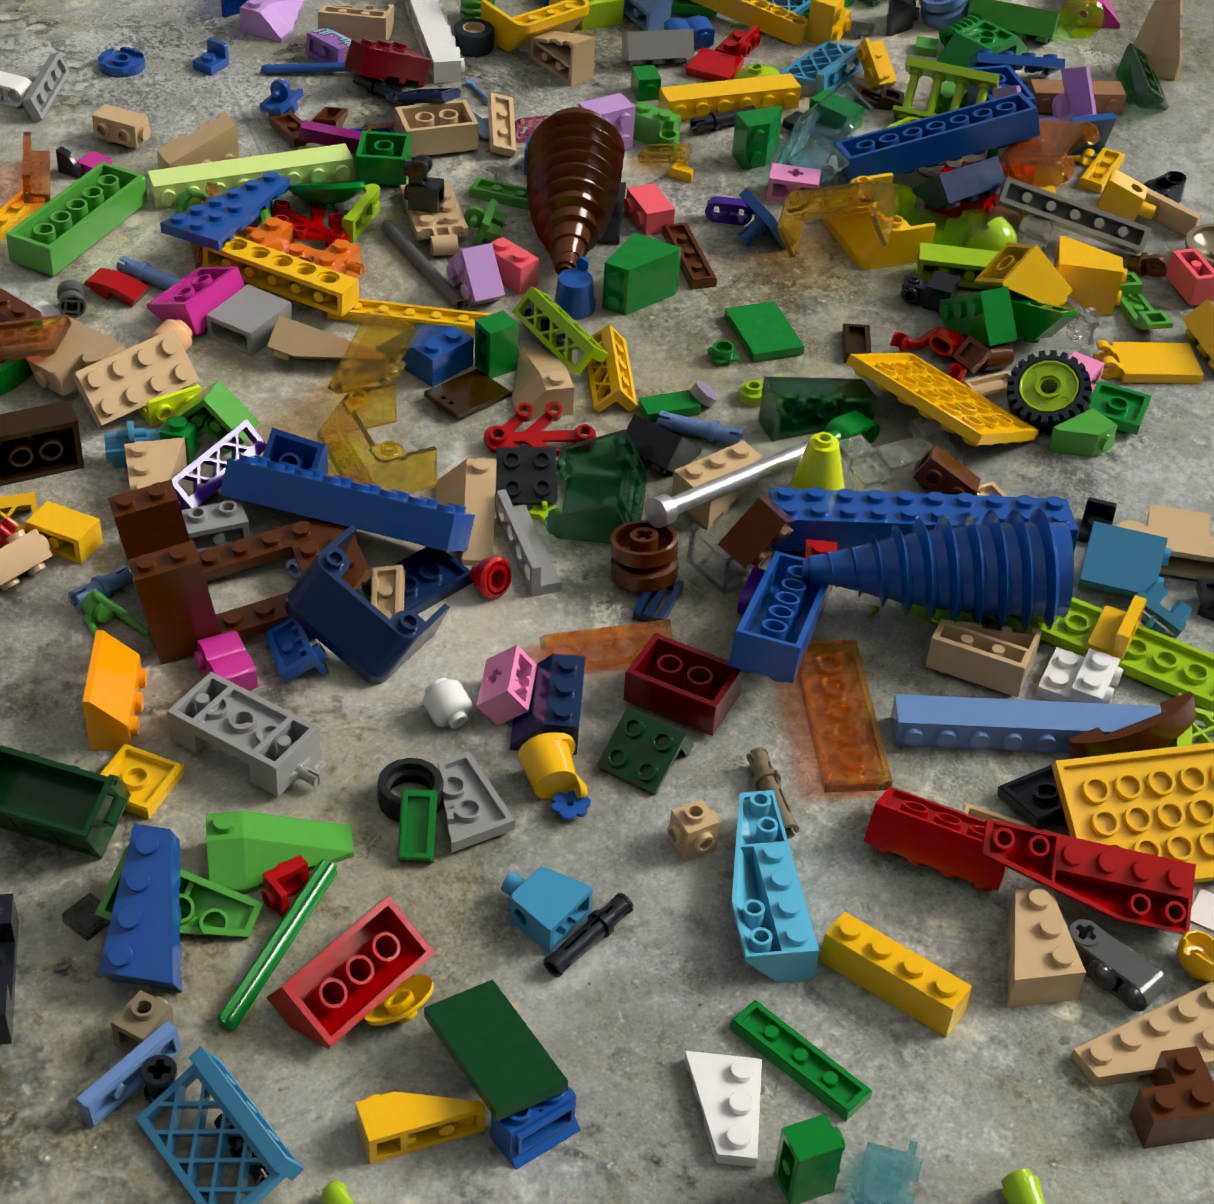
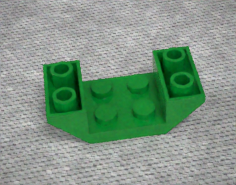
(979, 37)

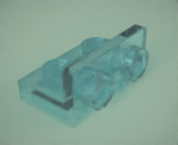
(887, 1175)

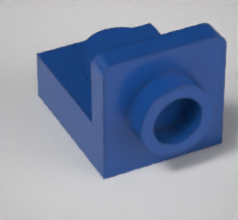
(214, 59)

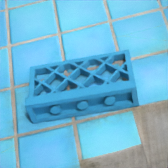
(829, 65)
(236, 1109)

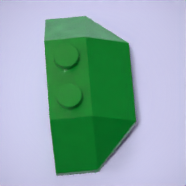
(1038, 319)

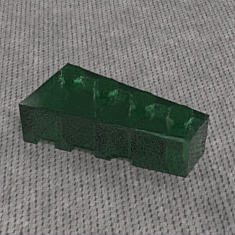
(806, 405)

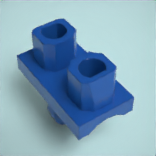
(281, 99)

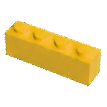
(895, 973)

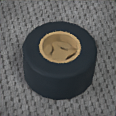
(474, 37)

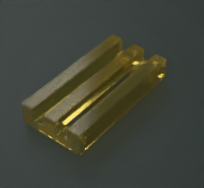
(665, 153)

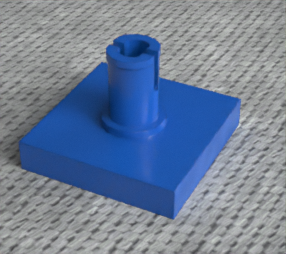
(762, 221)

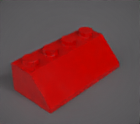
(934, 837)
(352, 974)

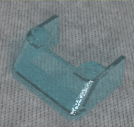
(817, 130)

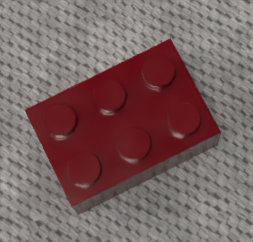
(682, 683)

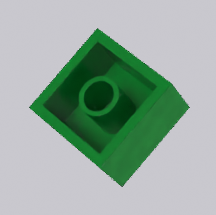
(382, 157)

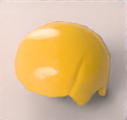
(1197, 955)

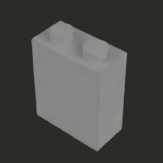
(247, 319)

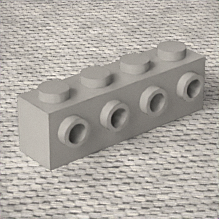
(213, 525)

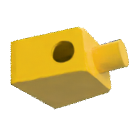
(1125, 197)

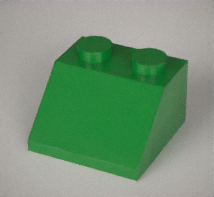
(756, 136)

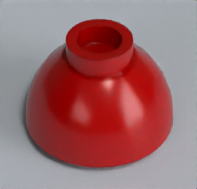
(491, 577)

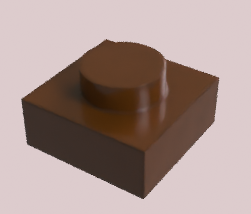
(972, 354)

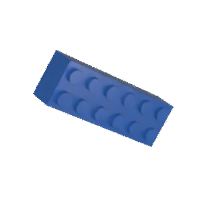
(779, 621)

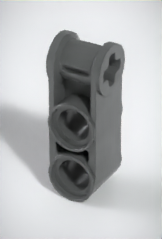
(1117, 966)

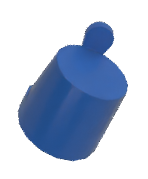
(576, 290)

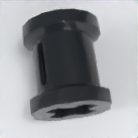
(158, 1074)

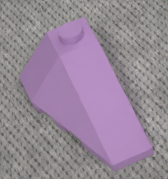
(270, 18)

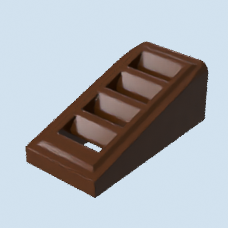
(331, 116)

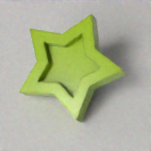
(540, 512)

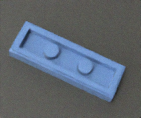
(125, 1076)

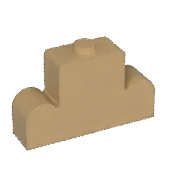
(78, 349)
(1187, 538)

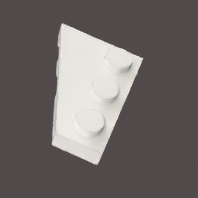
(729, 1102)

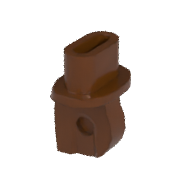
(1148, 264)

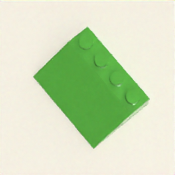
(1018, 18)

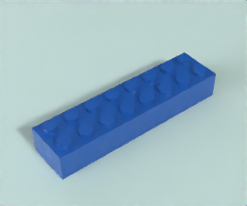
(941, 137)
(348, 502)

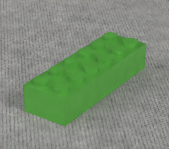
(76, 218)

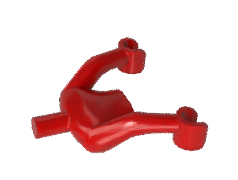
(941, 340)

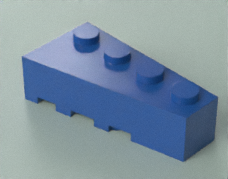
(146, 914)

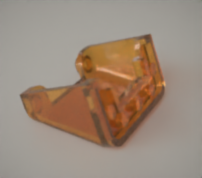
(1046, 157)

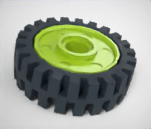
(1044, 373)

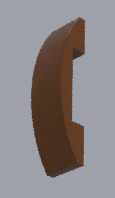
(1151, 733)

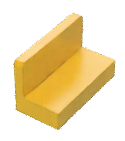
(1117, 628)

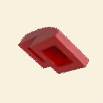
(112, 282)

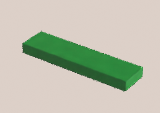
(800, 1060)

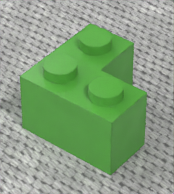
(216, 413)

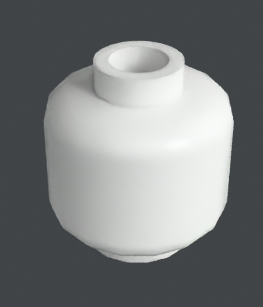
(447, 703)

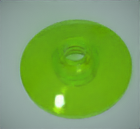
(1077, 25)

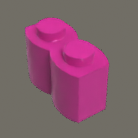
(226, 657)

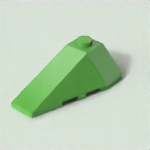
(204, 906)

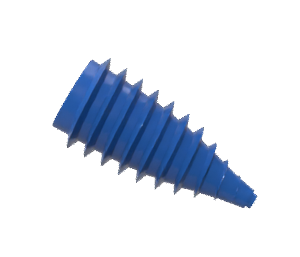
(962, 568)

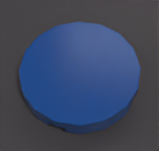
(121, 63)

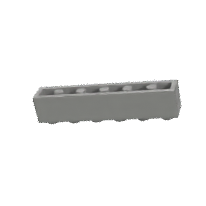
(1073, 215)

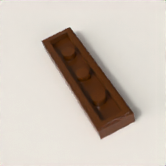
(692, 260)

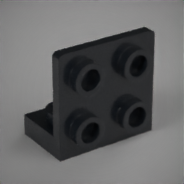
(527, 474)

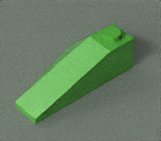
(251, 843)

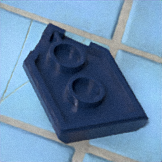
(424, 96)

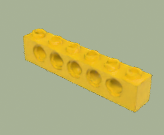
(287, 275)

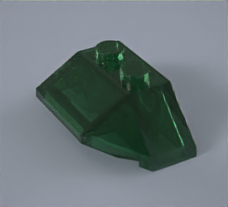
(1140, 80)

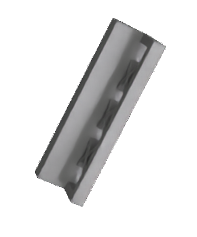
(526, 547)

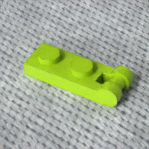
(362, 212)

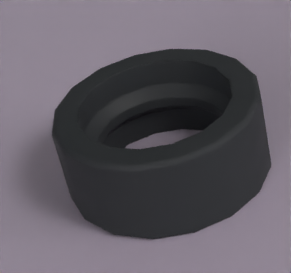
(406, 771)

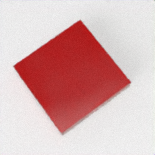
(714, 65)

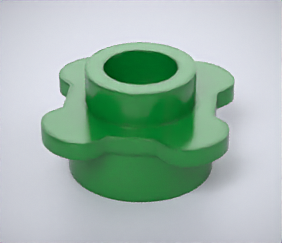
(723, 352)

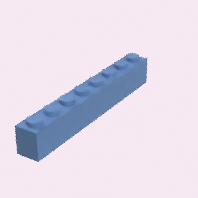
(1004, 722)

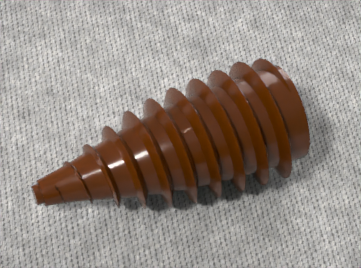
(573, 181)

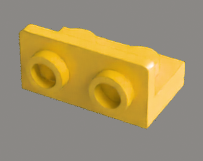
(876, 63)

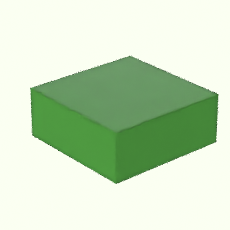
(926, 46)

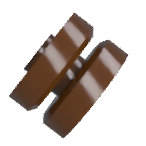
(644, 556)

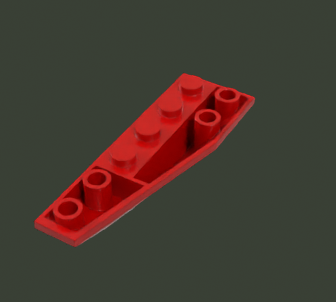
(1106, 878)

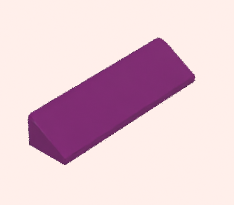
(329, 135)

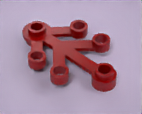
(310, 229)
(534, 435)

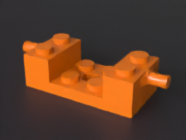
(278, 235)

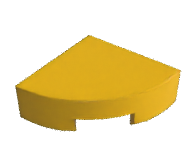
(681, 172)

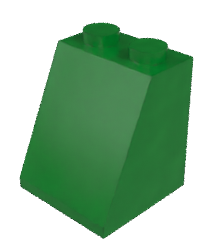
(640, 274)

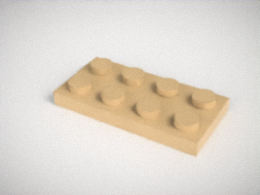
(135, 376)

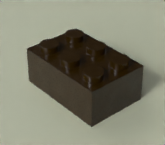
(39, 442)

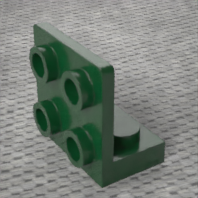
(643, 751)

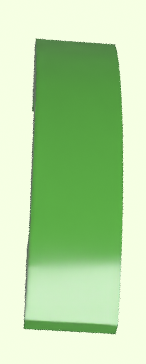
(1137, 308)

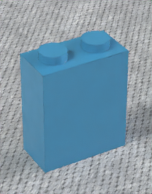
(1122, 560)

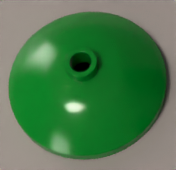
(327, 192)

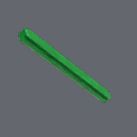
(276, 946)

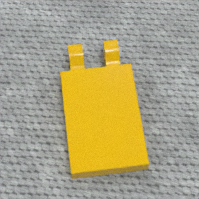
(1149, 362)

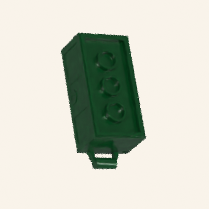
(59, 802)

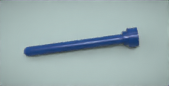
(303, 68)

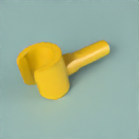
(1082, 158)

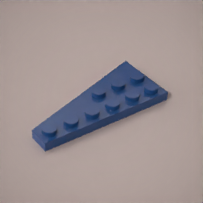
(224, 214)

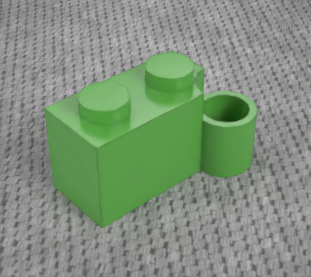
(655, 125)

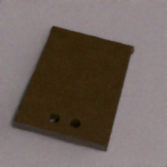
(467, 393)

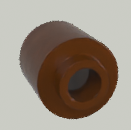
(1001, 357)

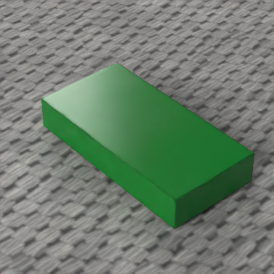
(677, 403)
(417, 825)

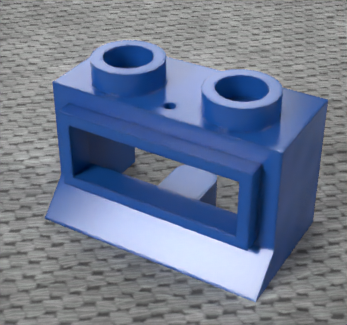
(532, 1123)

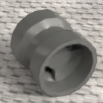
(71, 298)

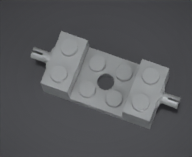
(274, 744)

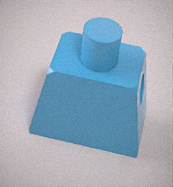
(547, 905)

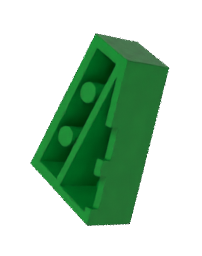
(982, 315)

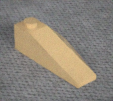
(542, 380)

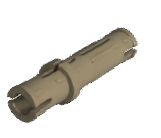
(769, 779)

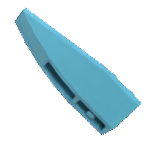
(768, 894)

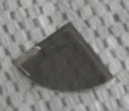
(860, 28)

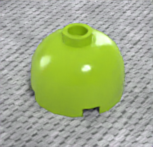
(995, 237)

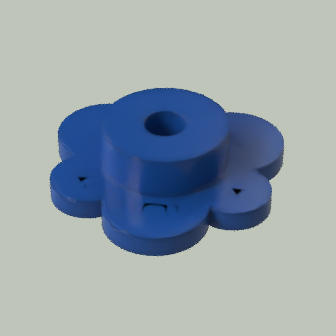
(569, 805)

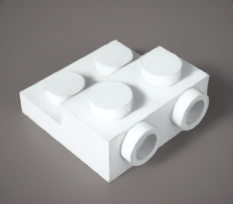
(1080, 678)

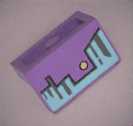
(327, 45)

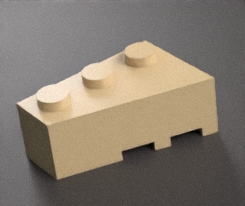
(358, 22)
(565, 55)
(154, 461)
(983, 655)
(1041, 951)

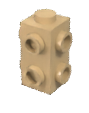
(121, 126)
(22, 554)

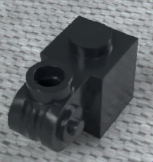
(422, 192)
(929, 293)

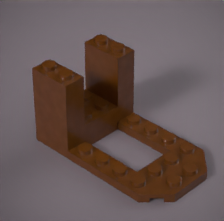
(175, 576)

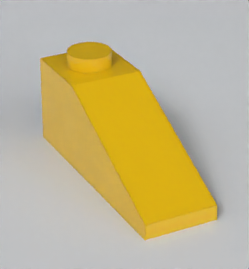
(410, 1122)

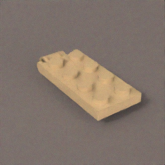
(440, 227)

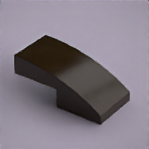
(884, 99)

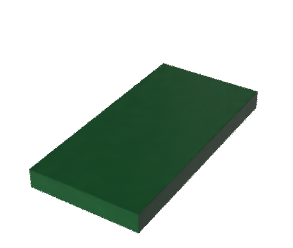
(495, 1050)

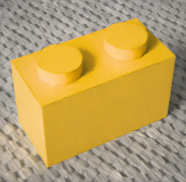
(67, 531)

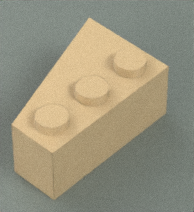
(208, 144)
(710, 468)

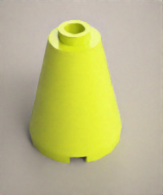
(819, 464)

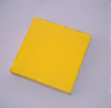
(145, 776)

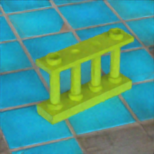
(939, 73)

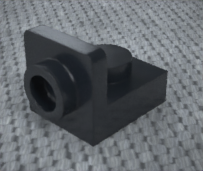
(1097, 511)

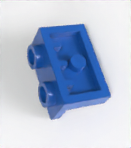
(295, 650)

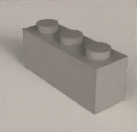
(657, 46)

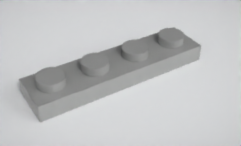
(45, 87)

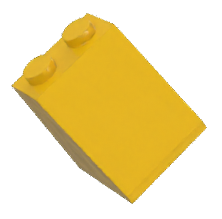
(1026, 274)
(1091, 274)

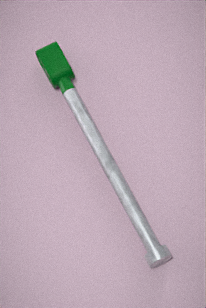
(664, 509)

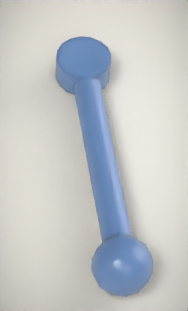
(471, 83)

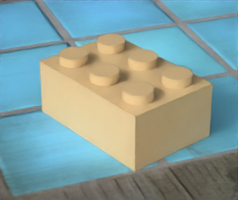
(438, 127)

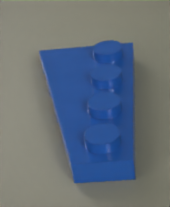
(1047, 64)

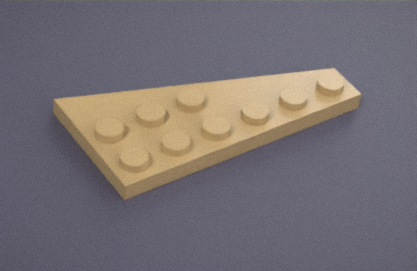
(1136, 1046)

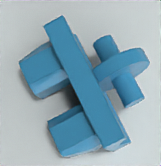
(115, 442)
(1172, 620)

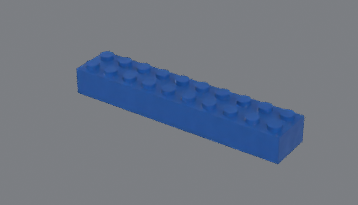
(853, 515)

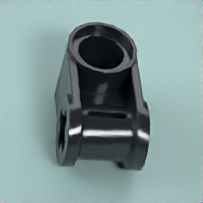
(1169, 185)

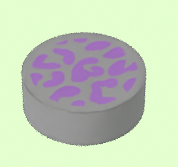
(704, 394)

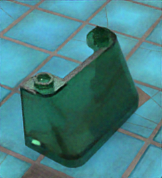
(602, 488)

